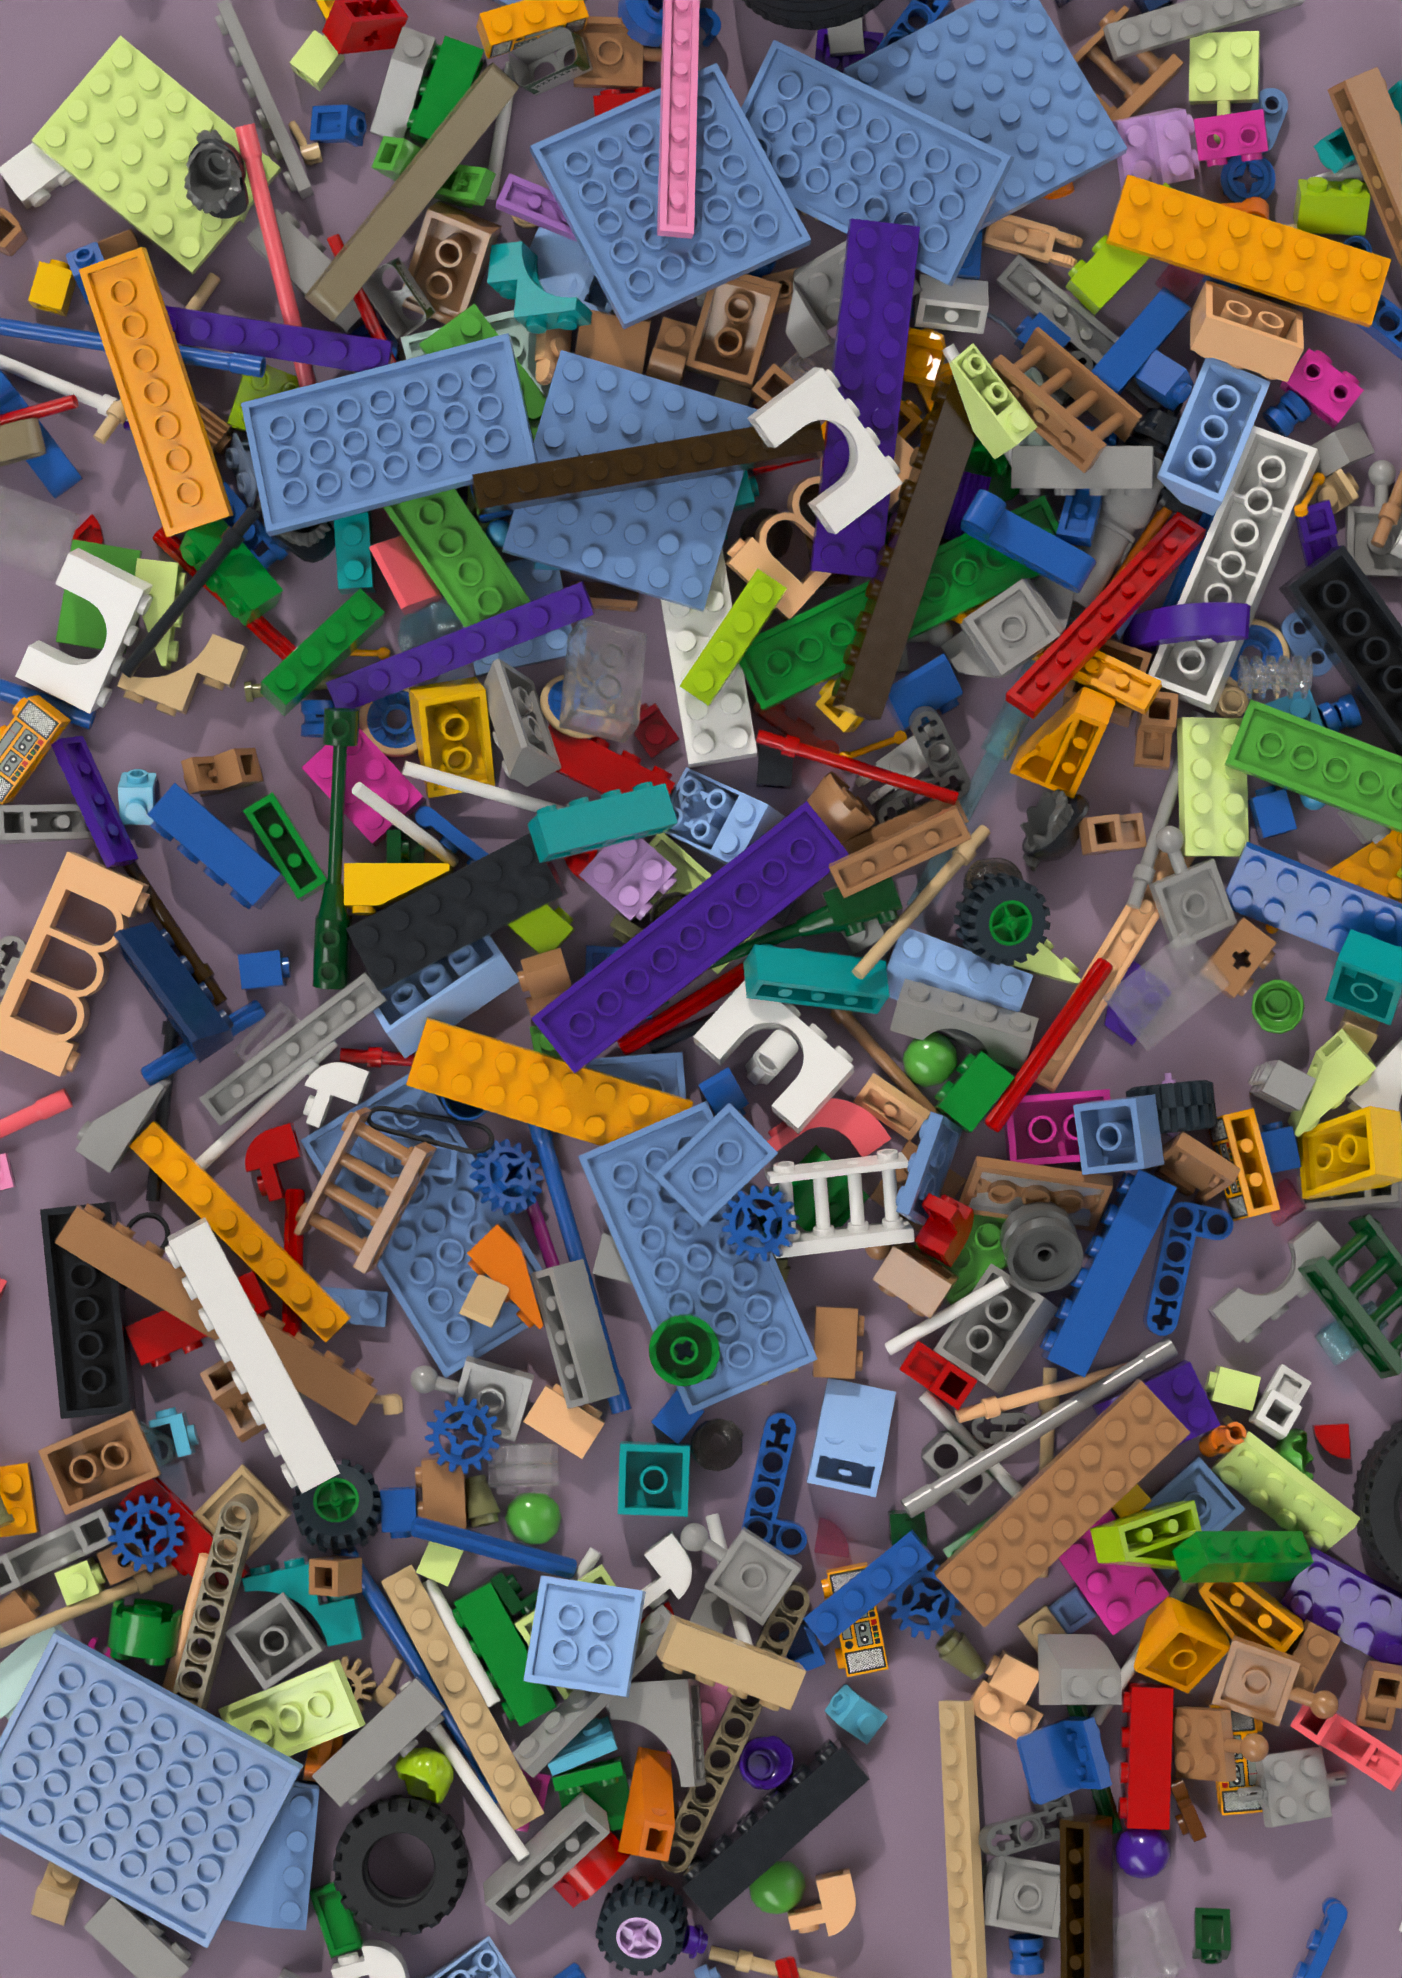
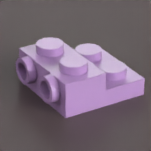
(1158, 147)
(630, 876)

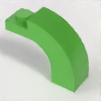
(463, 188)

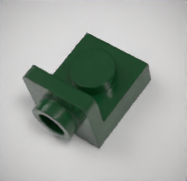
(403, 848)
(509, 1590)
(1211, 1935)

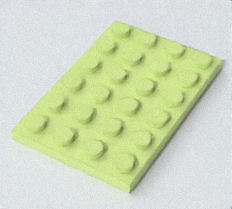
(129, 144)

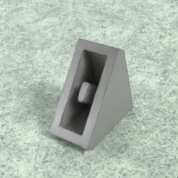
(1342, 449)

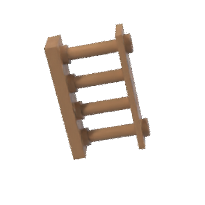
(1136, 95)
(1053, 421)
(899, 845)
(397, 1189)

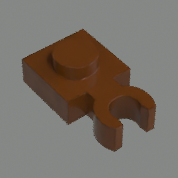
(1188, 1818)

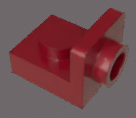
(654, 731)

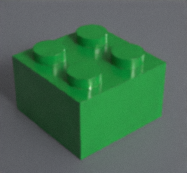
(973, 1092)

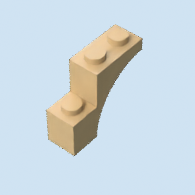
(173, 693)

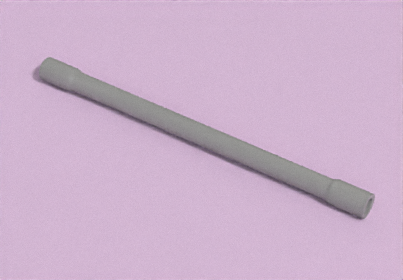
(932, 1493)

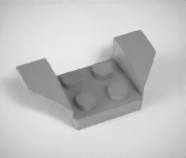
(817, 301)
(1010, 629)
(1022, 1895)

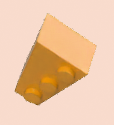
(1065, 743)
(1252, 1614)

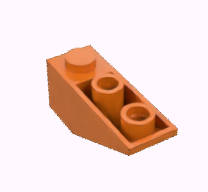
(506, 1263)
(650, 1807)

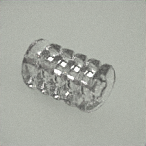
(1275, 675)

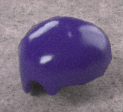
(766, 1762)
(1142, 1852)

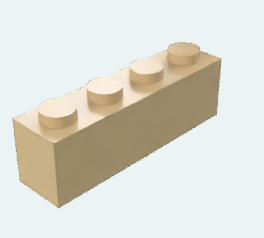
(731, 1663)

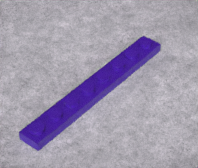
(278, 340)
(461, 647)

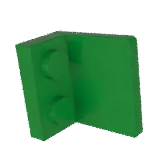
(603, 1782)

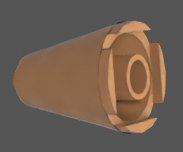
(839, 808)

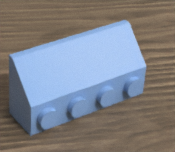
(1212, 434)
(954, 970)
(444, 992)

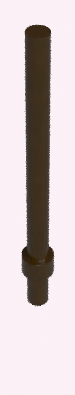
(203, 971)

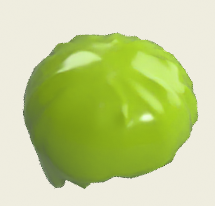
(426, 1773)

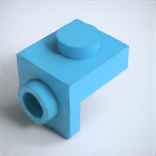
(136, 796)
(184, 1435)
(855, 1714)

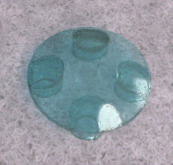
(427, 625)

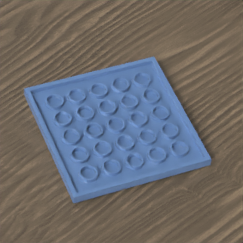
(1007, 82)
(608, 193)
(639, 539)

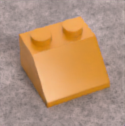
(1180, 1645)

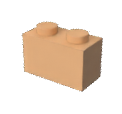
(571, 1427)

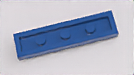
(1082, 511)
(868, 1588)

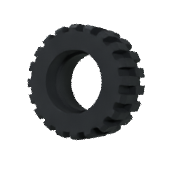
(387, 1911)

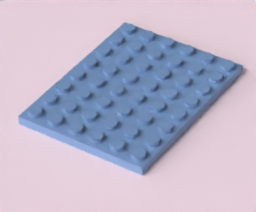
(137, 1788)

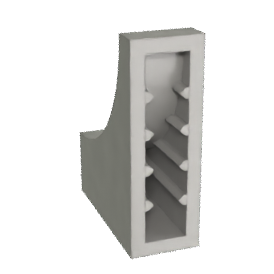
(674, 1715)

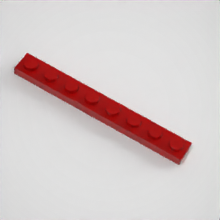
(1105, 615)

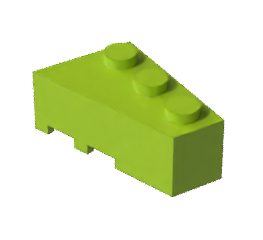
(1146, 1536)

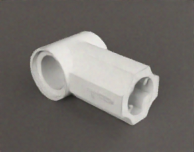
(771, 1057)

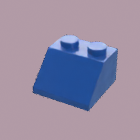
(927, 686)

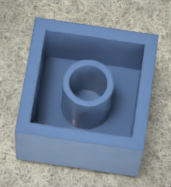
(1118, 1134)

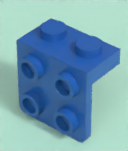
(1063, 1759)

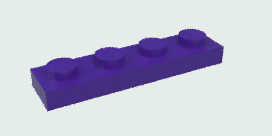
(94, 801)

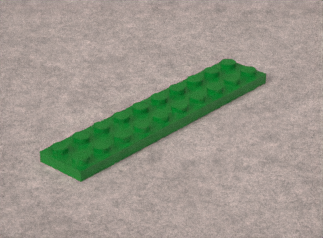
(814, 642)

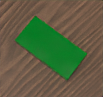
(337, 1923)

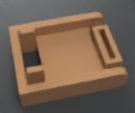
(1194, 1166)

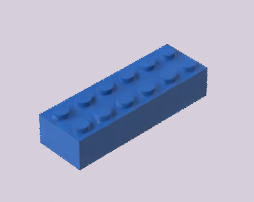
(1108, 1271)

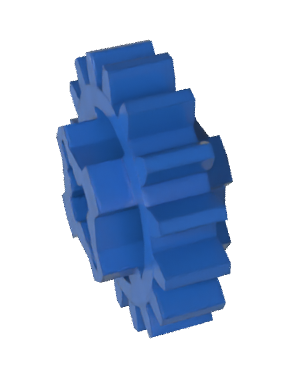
(506, 1177)
(768, 1236)
(468, 1420)
(130, 1535)
(909, 1607)

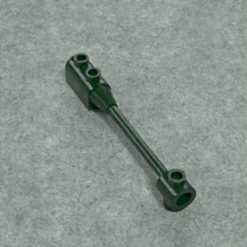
(838, 915)
(331, 938)

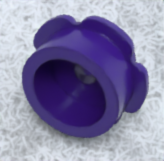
(694, 1941)

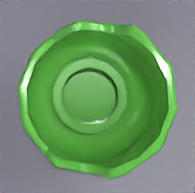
(1278, 1006)
(930, 1060)
(1294, 1450)
(533, 1518)
(778, 1888)

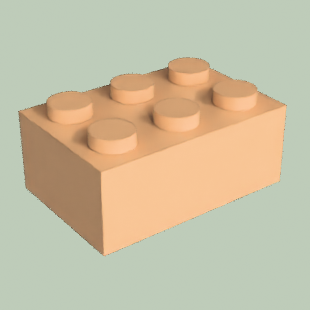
(1246, 331)

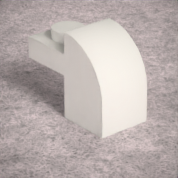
(334, 1080)
(1279, 1404)
(674, 1567)
(378, 1961)

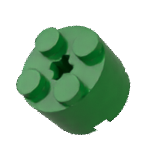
(689, 1369)
(144, 1631)

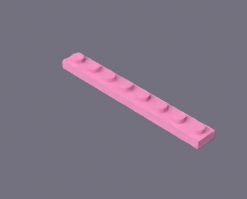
(678, 118)

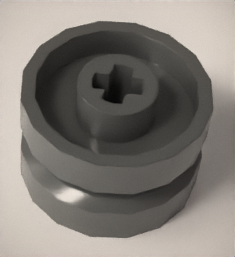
(1041, 1247)

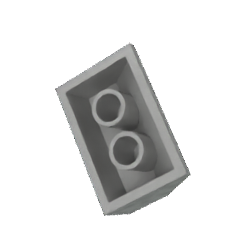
(519, 725)
(998, 1333)

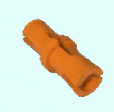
(1222, 1439)

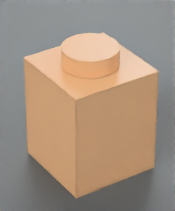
(1012, 1676)

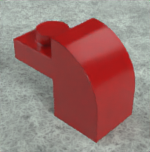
(267, 1151)
(945, 1229)
(938, 1375)
(591, 1871)

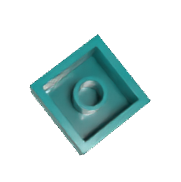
(1367, 977)
(653, 1478)

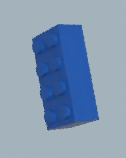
(217, 846)

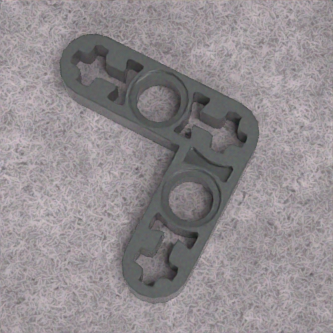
(939, 770)
(1011, 1826)

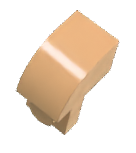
(836, 1904)

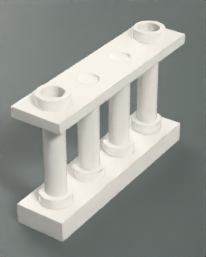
(858, 1232)

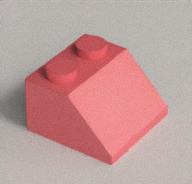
(405, 574)

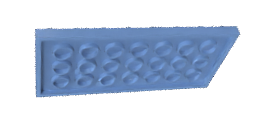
(872, 158)
(387, 434)
(430, 1245)
(691, 1267)

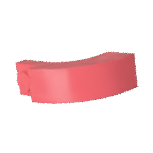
(849, 1119)
(1352, 1745)

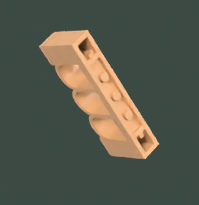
(753, 553)
(103, 885)

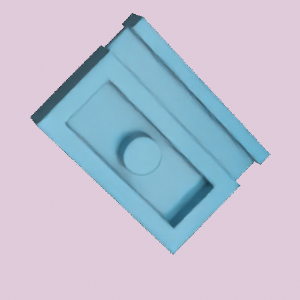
(590, 1743)

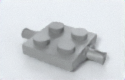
(1293, 1786)

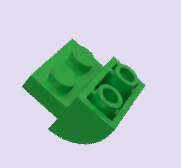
(837, 1195)

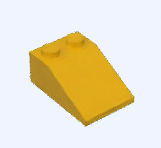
(452, 731)
(379, 885)
(1351, 1153)

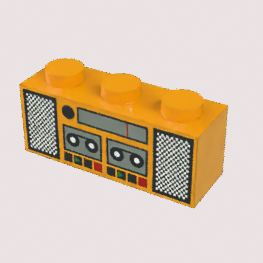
(526, 21)
(27, 742)
(1240, 1142)
(862, 1642)
(1245, 1770)

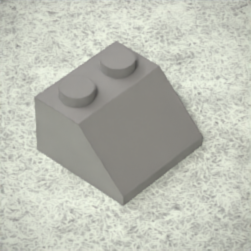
(275, 1640)
(1077, 1670)

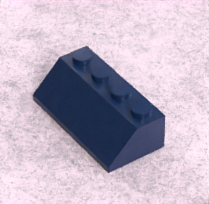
(174, 989)

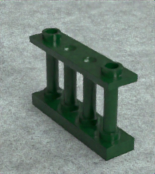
(1344, 1300)

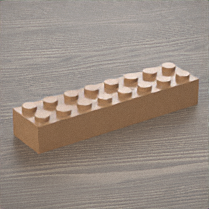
(1061, 1502)

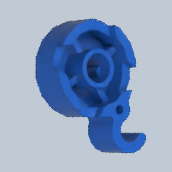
(646, 24)

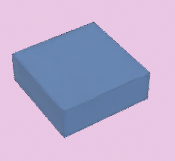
(1072, 1610)

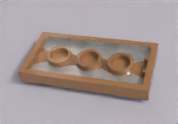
(1003, 1186)

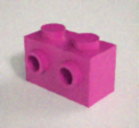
(1239, 135)
(1323, 387)

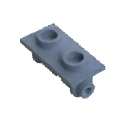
(240, 461)

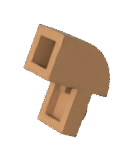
(671, 351)
(1155, 732)
(222, 772)
(1111, 833)
(228, 1397)
(1379, 1695)

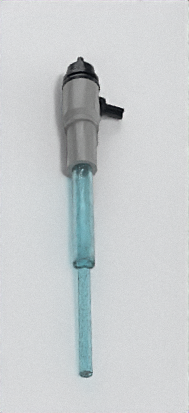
(1110, 545)

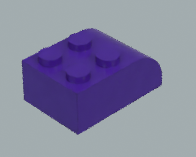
(1182, 1394)

